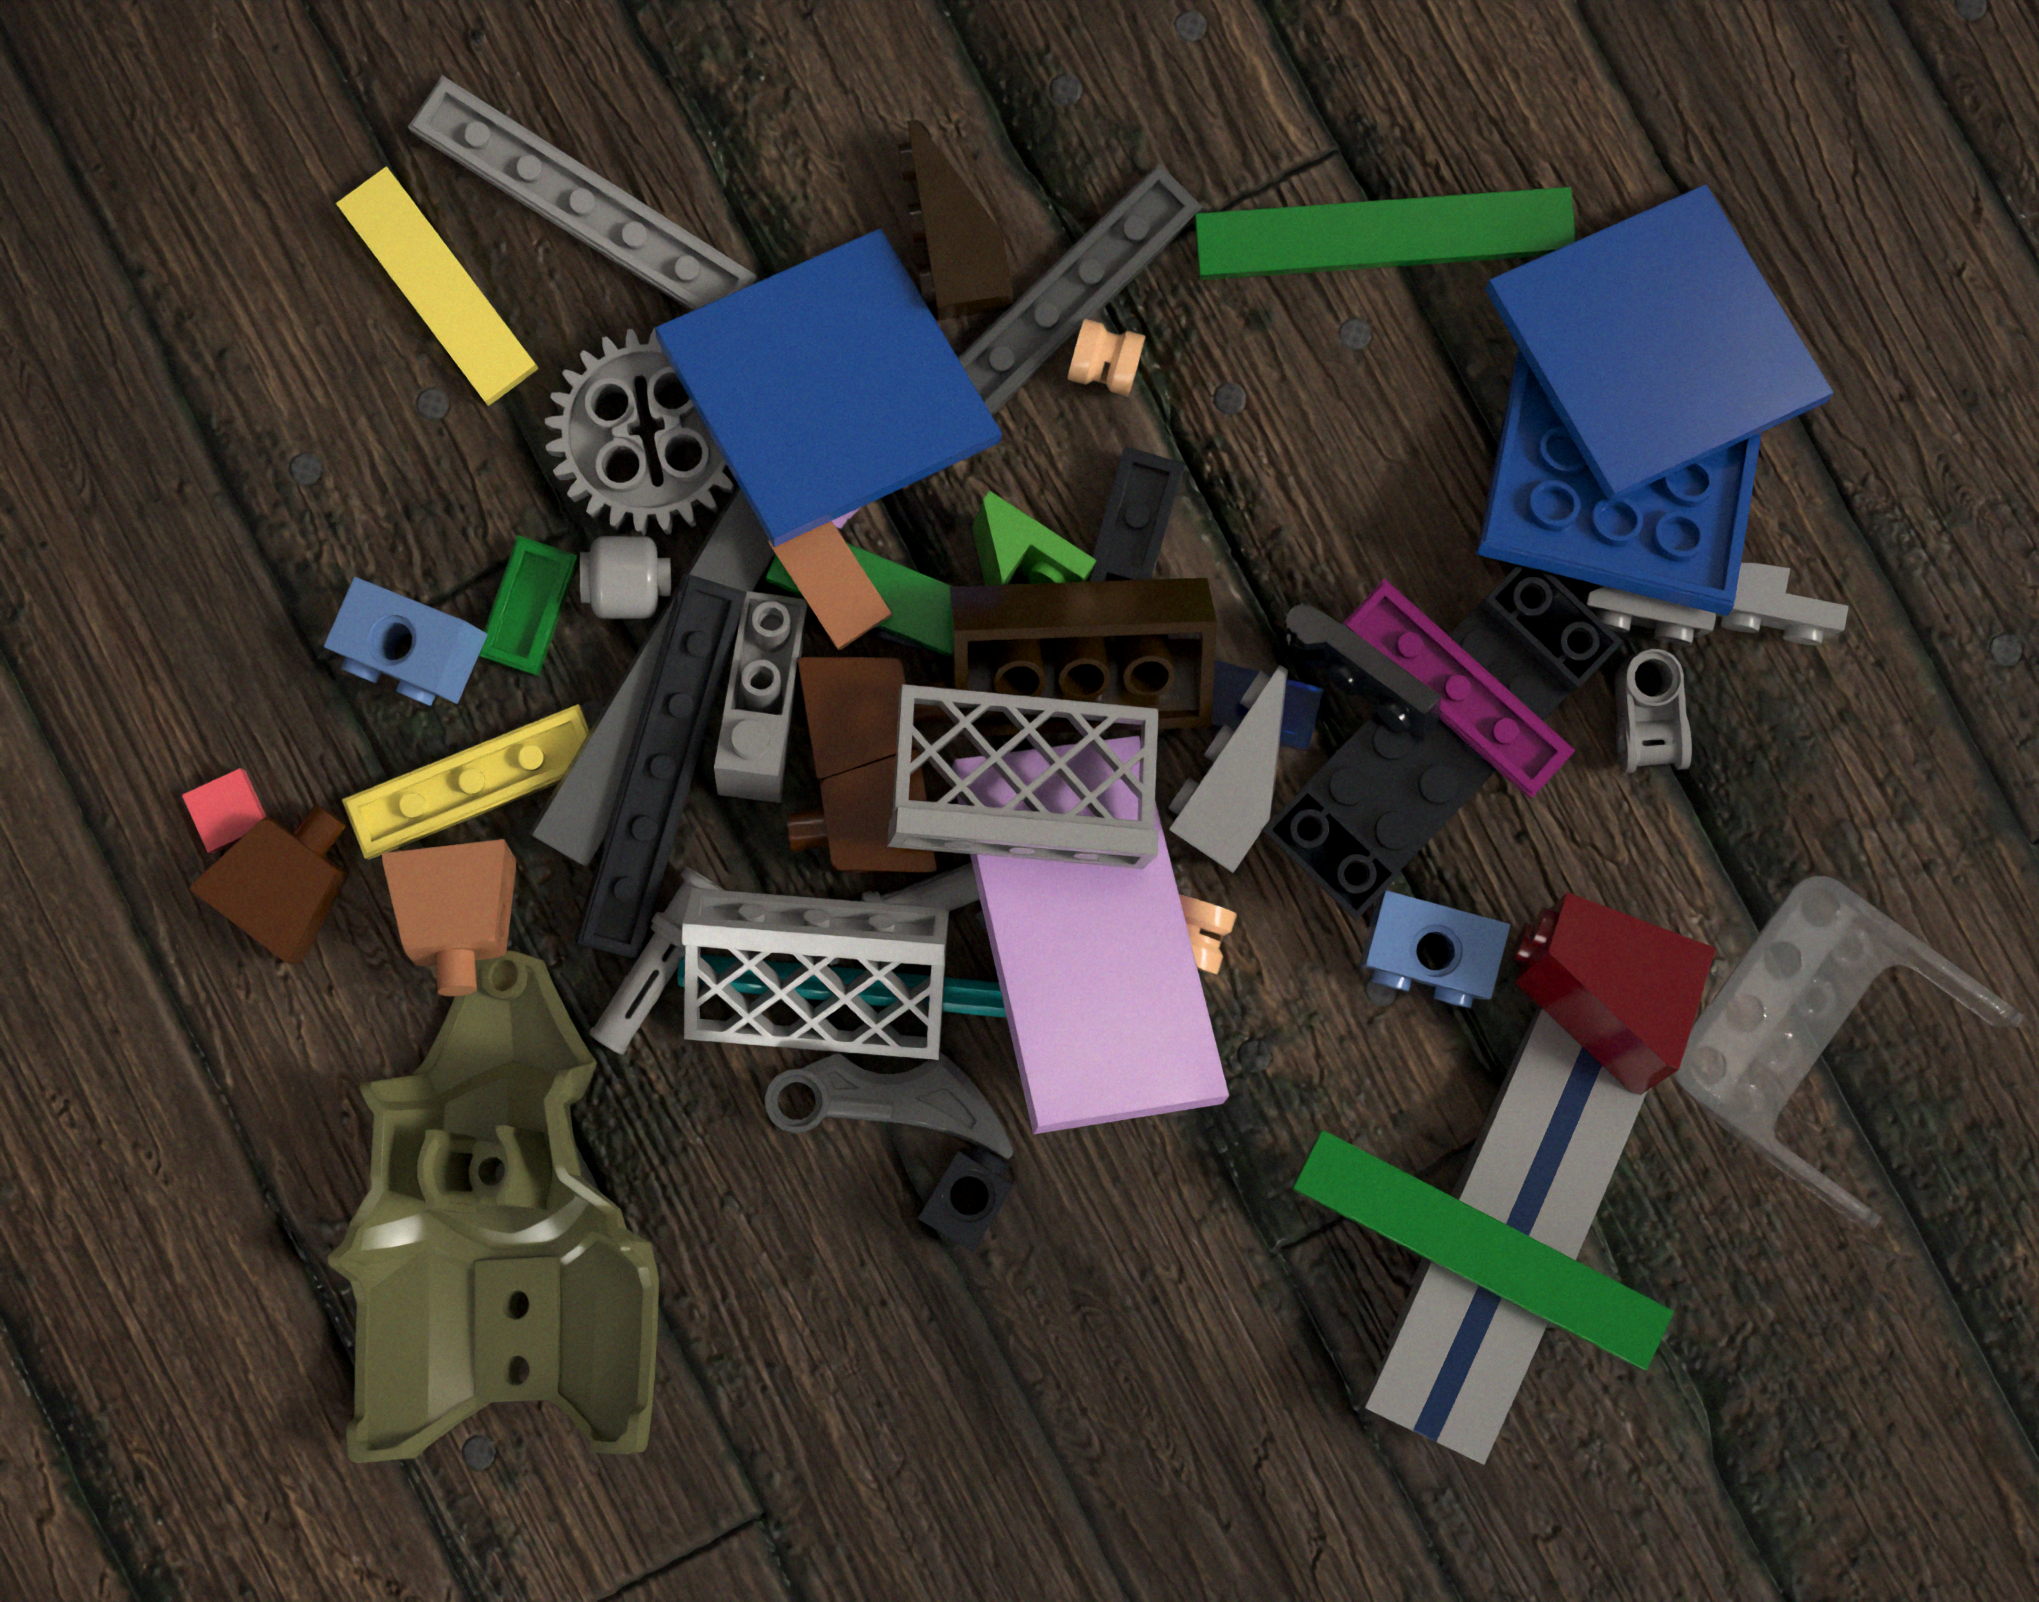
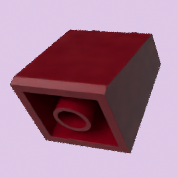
(1615, 985)

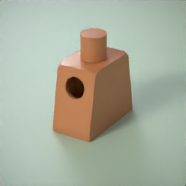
(452, 907)

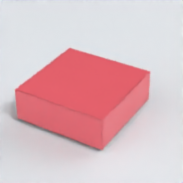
(224, 810)

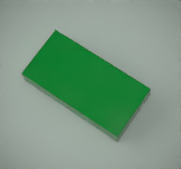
(528, 605)

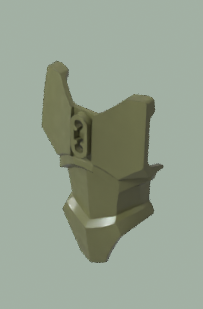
(486, 1204)

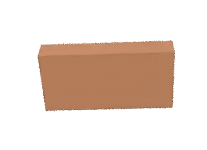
(833, 583)

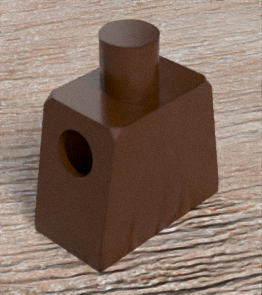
(855, 710)
(857, 822)
(278, 882)

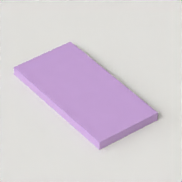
(1094, 964)

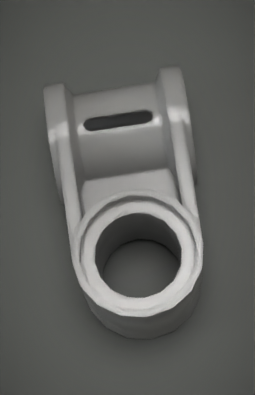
(1649, 717)

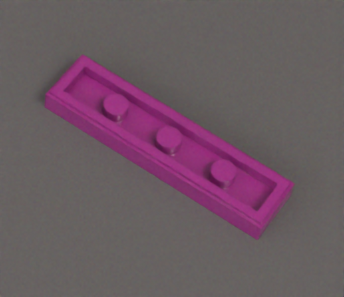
(1471, 698)

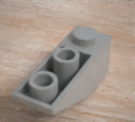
(761, 698)
(1237, 793)

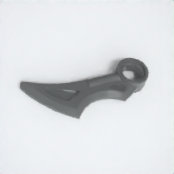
(928, 1097)

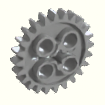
(594, 443)

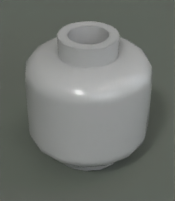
(623, 577)

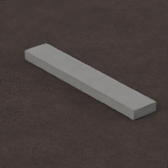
(576, 198)

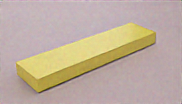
(437, 286)
(466, 783)

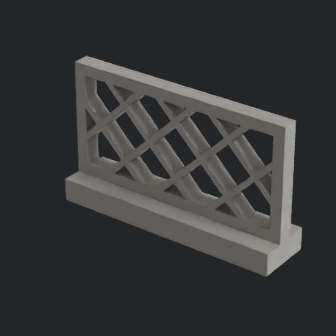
(1021, 832)
(816, 935)

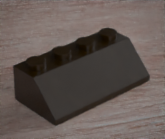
(1087, 644)

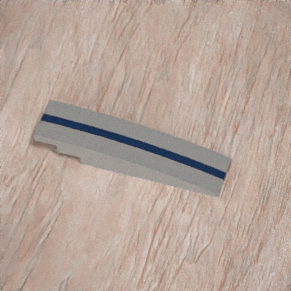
(1540, 1171)

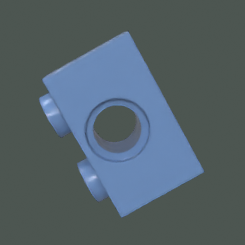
(376, 620)
(1472, 943)

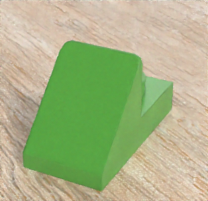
(1016, 543)

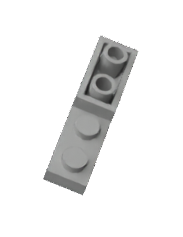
(1758, 601)

